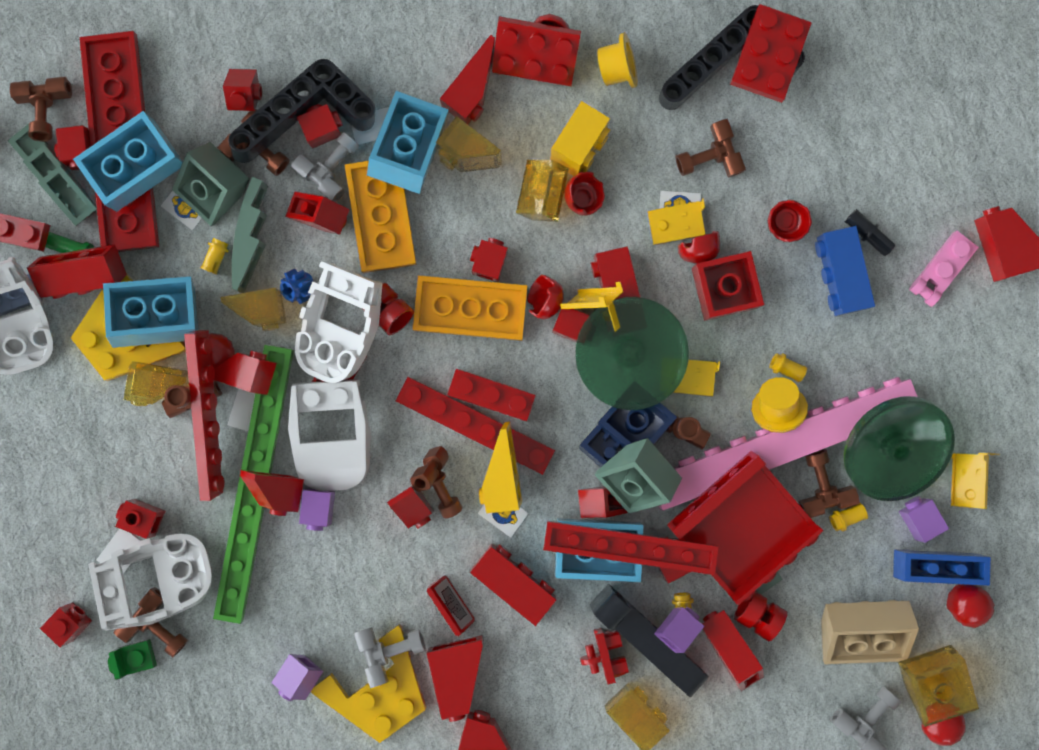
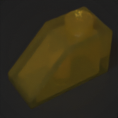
(259, 307)
(149, 382)

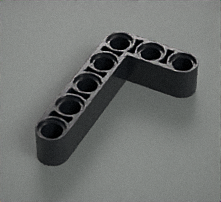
(706, 69)
(298, 105)
(621, 615)

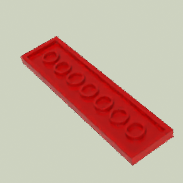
(112, 99)

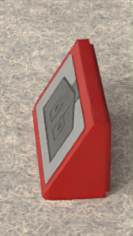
(450, 605)

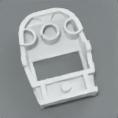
(26, 335)
(325, 347)
(330, 463)
(182, 576)

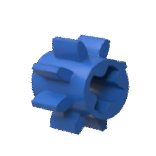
(296, 286)

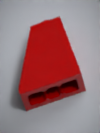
(1007, 243)
(732, 649)
(454, 675)

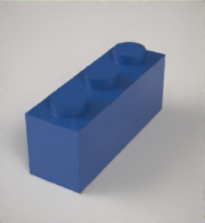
(844, 271)
(941, 567)

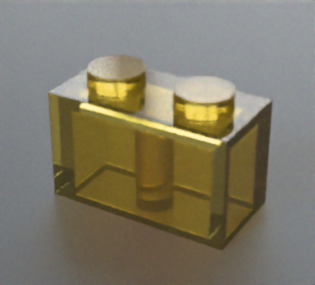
(542, 190)
(636, 717)

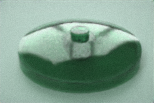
(639, 360)
(899, 448)

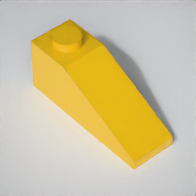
(501, 483)

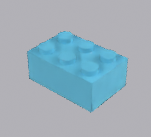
(407, 142)
(129, 161)
(149, 311)
(589, 568)

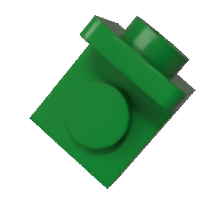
(131, 659)

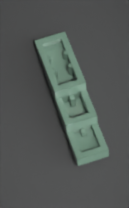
(53, 176)
(246, 246)

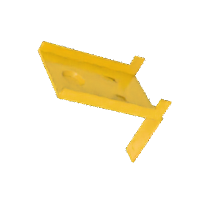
(677, 222)
(597, 299)
(698, 378)
(970, 480)

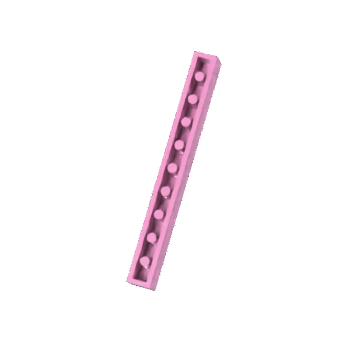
(818, 431)

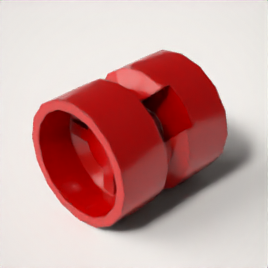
(393, 311)
(764, 617)

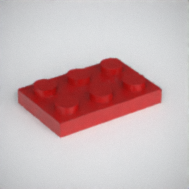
(535, 51)
(770, 53)

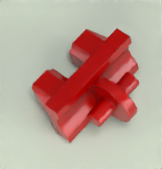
(612, 667)

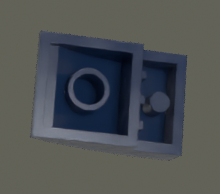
(625, 427)

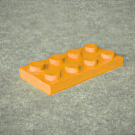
(379, 221)
(470, 308)

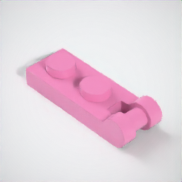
(944, 267)

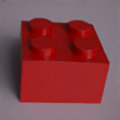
(727, 286)

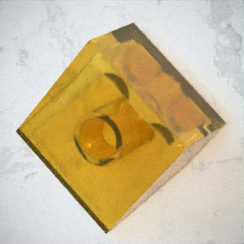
(466, 149)
(938, 685)

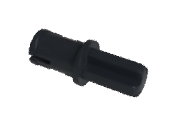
(870, 232)

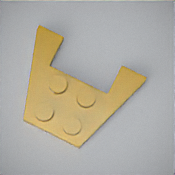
(114, 362)
(382, 708)

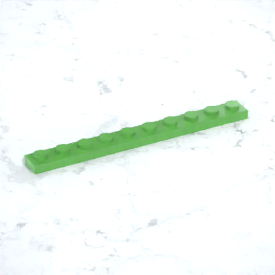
(247, 513)

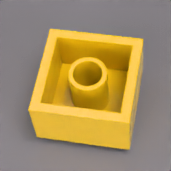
(580, 138)

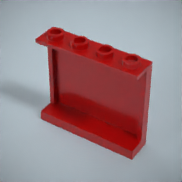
(752, 524)

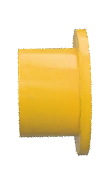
(618, 62)
(779, 405)

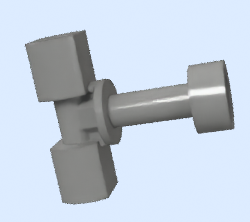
(321, 173)
(378, 655)
(861, 729)

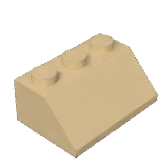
(868, 632)

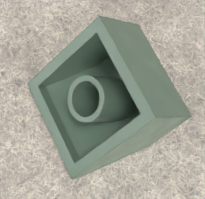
(209, 182)
(639, 477)

